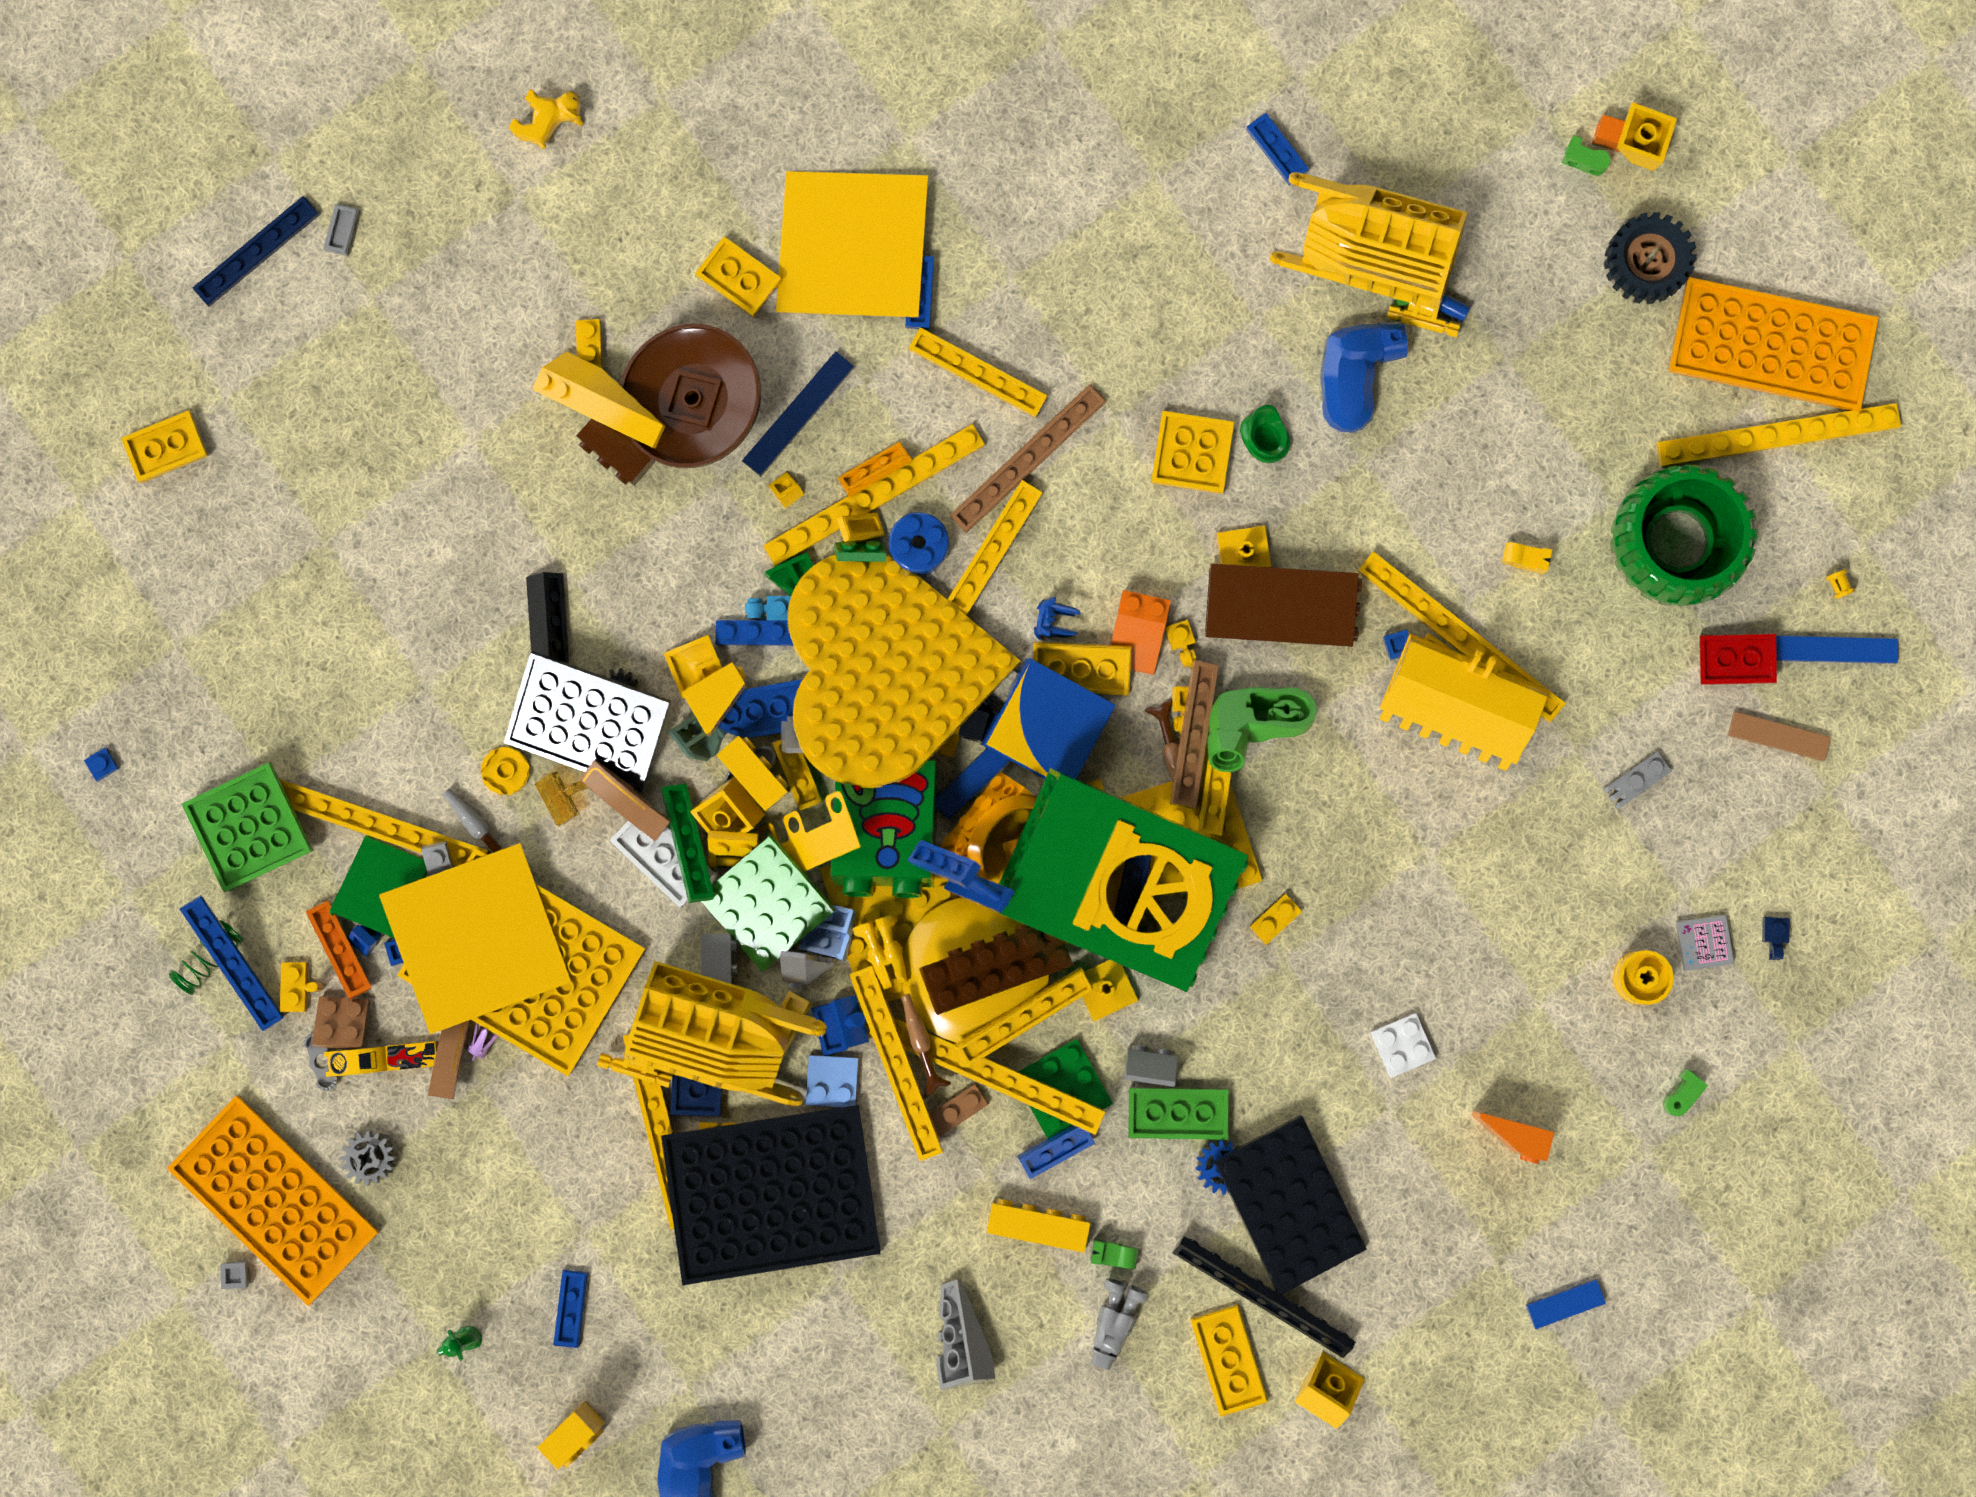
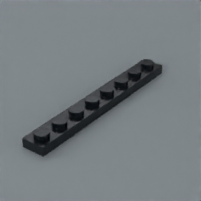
(1264, 1297)

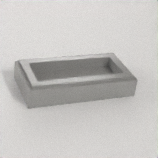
(341, 230)

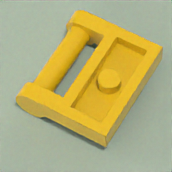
(729, 844)

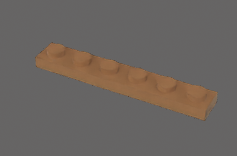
(1194, 735)

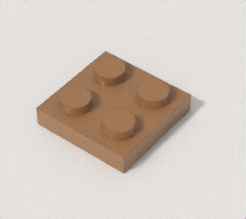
(340, 1023)

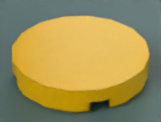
(505, 770)

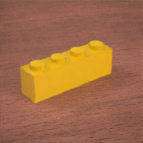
(1037, 1226)

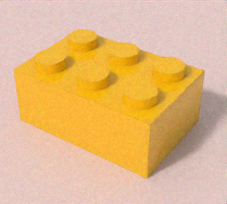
(753, 772)
(572, 1436)

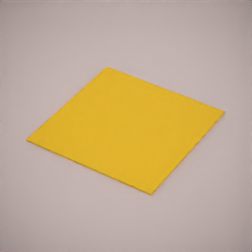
(852, 244)
(475, 938)

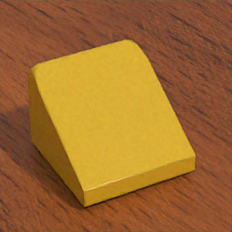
(786, 489)

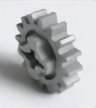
(377, 1162)

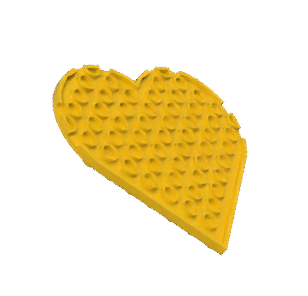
(886, 671)

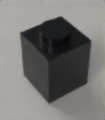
(975, 726)

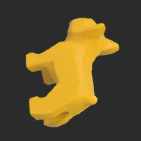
(547, 117)

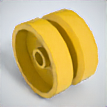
(1657, 974)

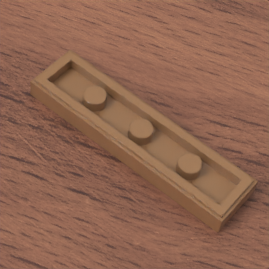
(1779, 736)

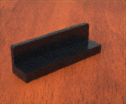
(547, 615)

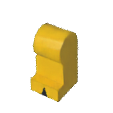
(1527, 557)

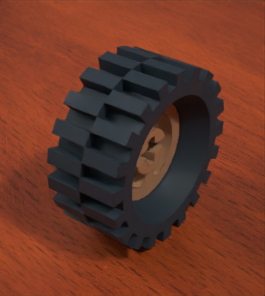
(1658, 234)

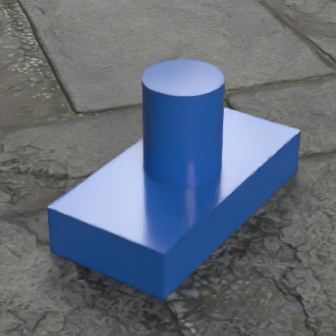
(849, 1021)

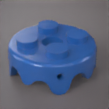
(924, 559)

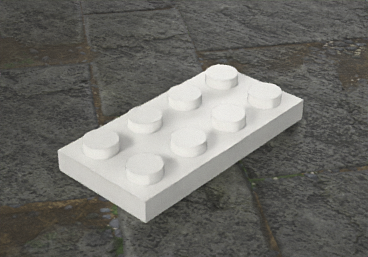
(654, 859)

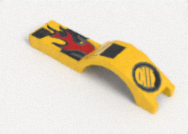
(381, 1058)

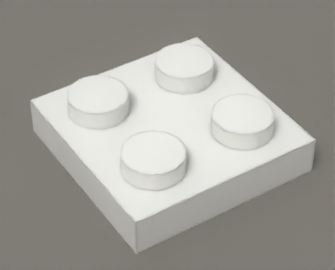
(1402, 1045)

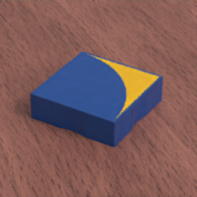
(1047, 722)

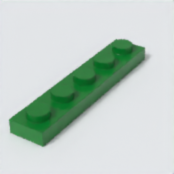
(687, 843)

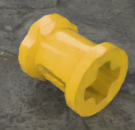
(1840, 584)

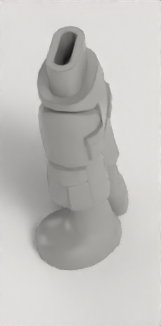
(1115, 1325)

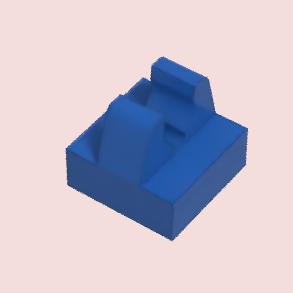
(362, 940)

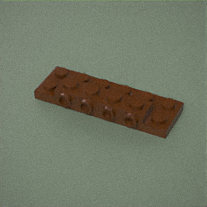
(993, 967)

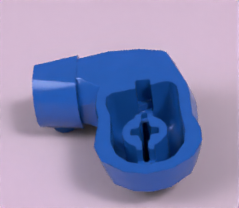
(1350, 371)
(691, 1452)

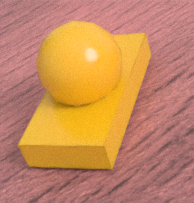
(860, 527)

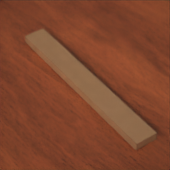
(1028, 458)

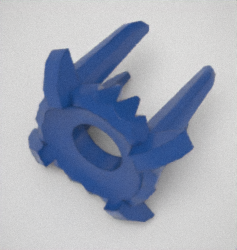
(1048, 610)

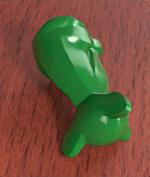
(464, 1340)

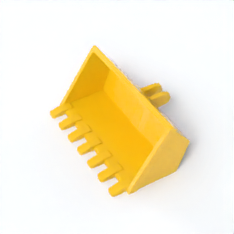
(1463, 700)

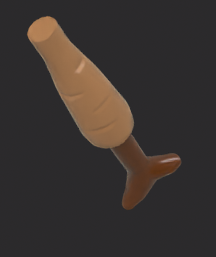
(1170, 750)
(921, 1043)

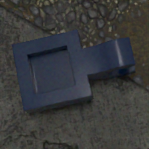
(1775, 932)

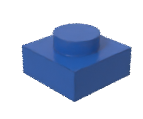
(1395, 643)
(101, 764)

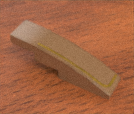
(625, 800)
(449, 1060)

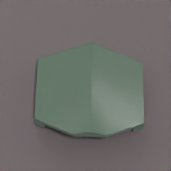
(694, 741)

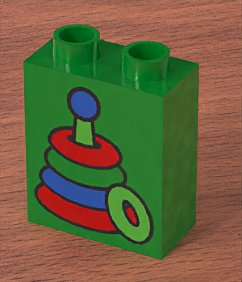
(888, 828)

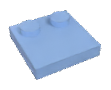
(832, 1081)

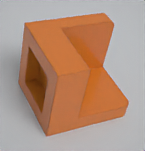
(1608, 132)

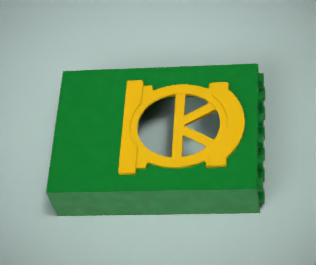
(1074, 846)

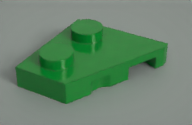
(789, 573)

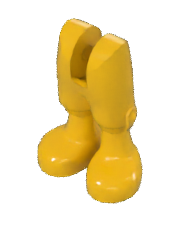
(883, 958)

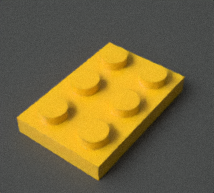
(738, 276)
(164, 447)

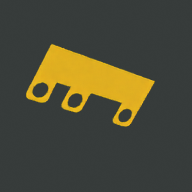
(822, 842)

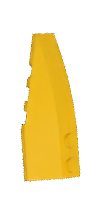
(598, 396)

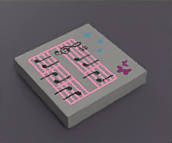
(1704, 943)

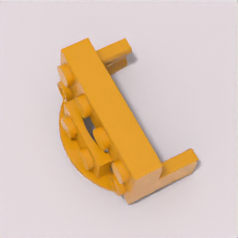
(995, 803)

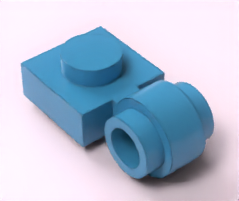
(776, 608)

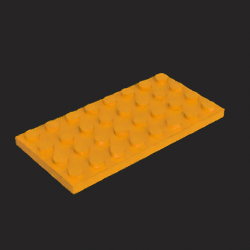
(1773, 344)
(273, 1200)

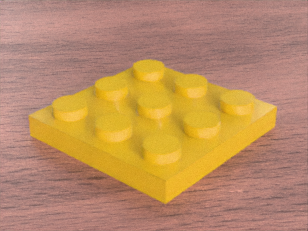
(1192, 452)

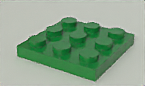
(1070, 1073)

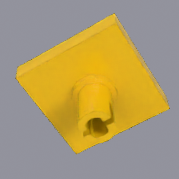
(1244, 547)
(1110, 992)

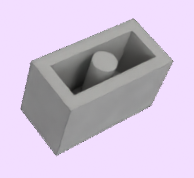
(717, 957)

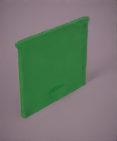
(373, 872)

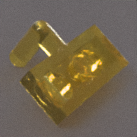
(558, 797)

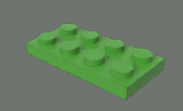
(1178, 1113)

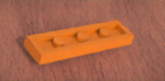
(338, 950)

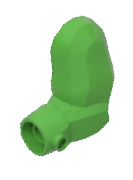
(1255, 717)

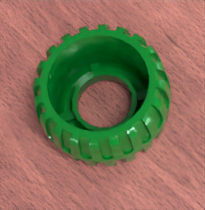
(1721, 516)

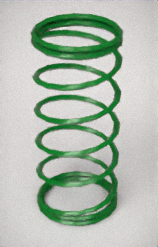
(176, 978)

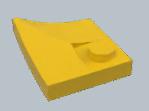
(692, 662)

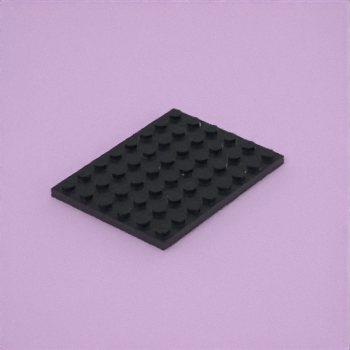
(770, 1194)

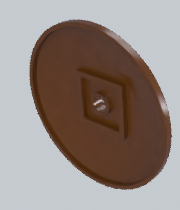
(700, 362)

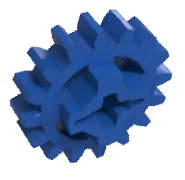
(1211, 1171)

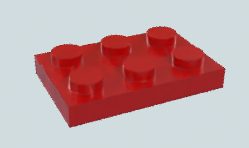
(1738, 659)

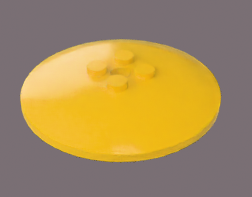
(948, 928)

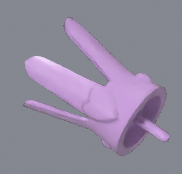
(478, 1047)

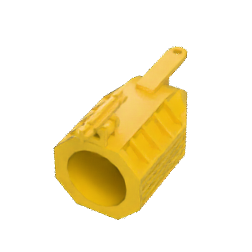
(1381, 246)
(710, 1035)

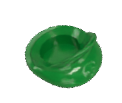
(1259, 434)

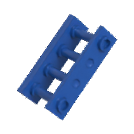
(961, 876)

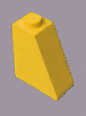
(715, 696)

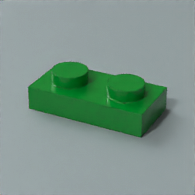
(868, 552)

